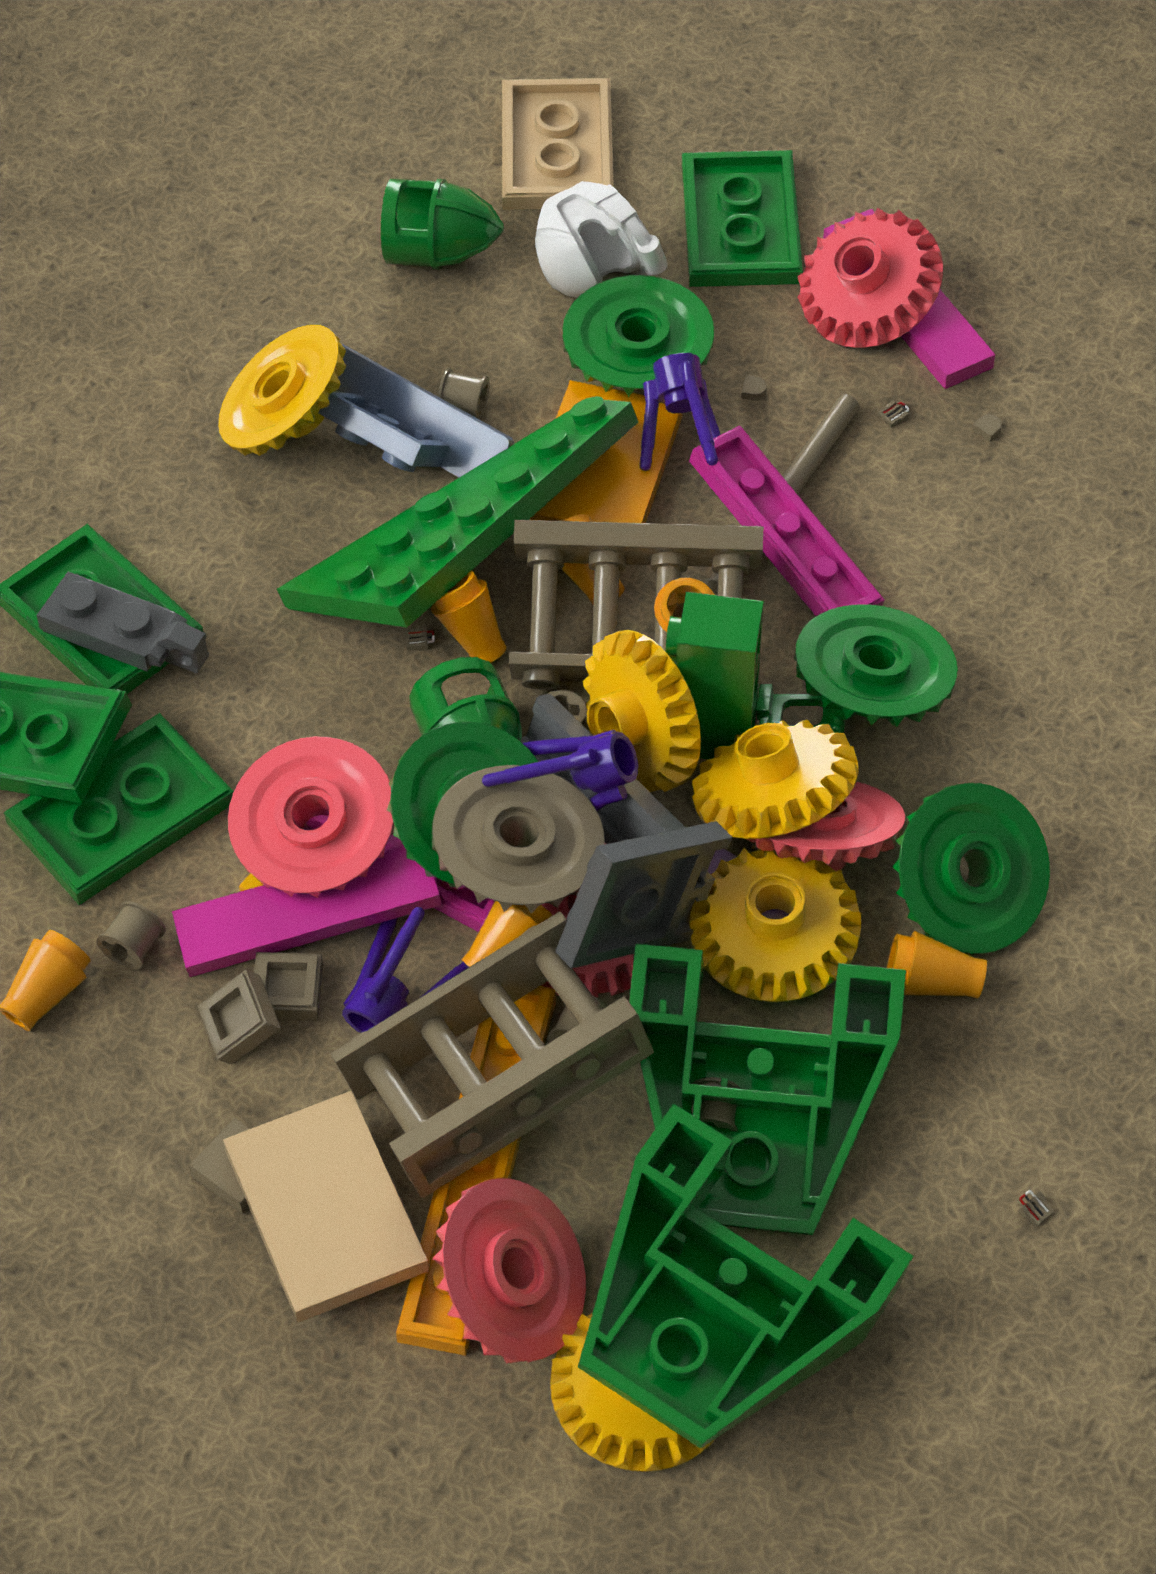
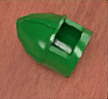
(435, 223)
(493, 708)

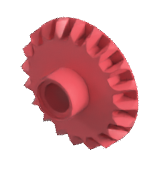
(885, 299)
(292, 787)
(857, 828)
(512, 1270)

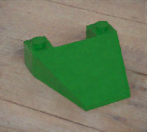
(798, 1090)
(705, 1320)

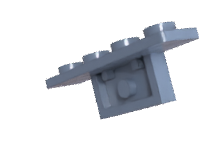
(408, 420)

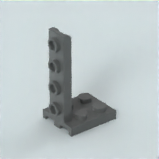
(642, 877)

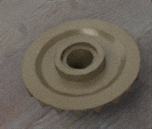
(517, 838)

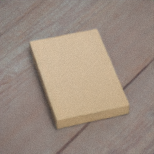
(554, 138)
(325, 1206)

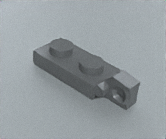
(121, 626)

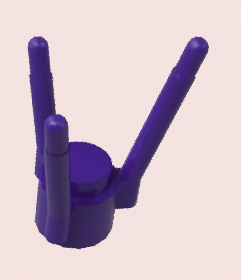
(682, 390)
(597, 764)
(379, 992)

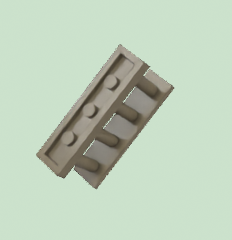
(607, 551)
(515, 1100)

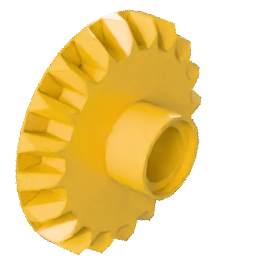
(282, 390)
(646, 698)
(775, 779)
(776, 956)
(607, 1423)

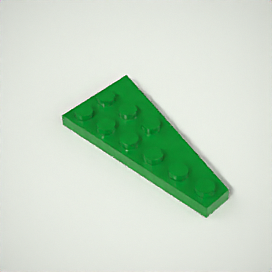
(440, 539)

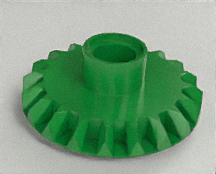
(629, 324)
(875, 663)
(431, 769)
(1004, 862)

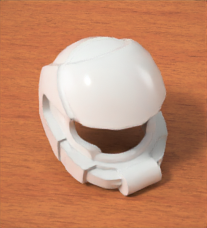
(591, 234)

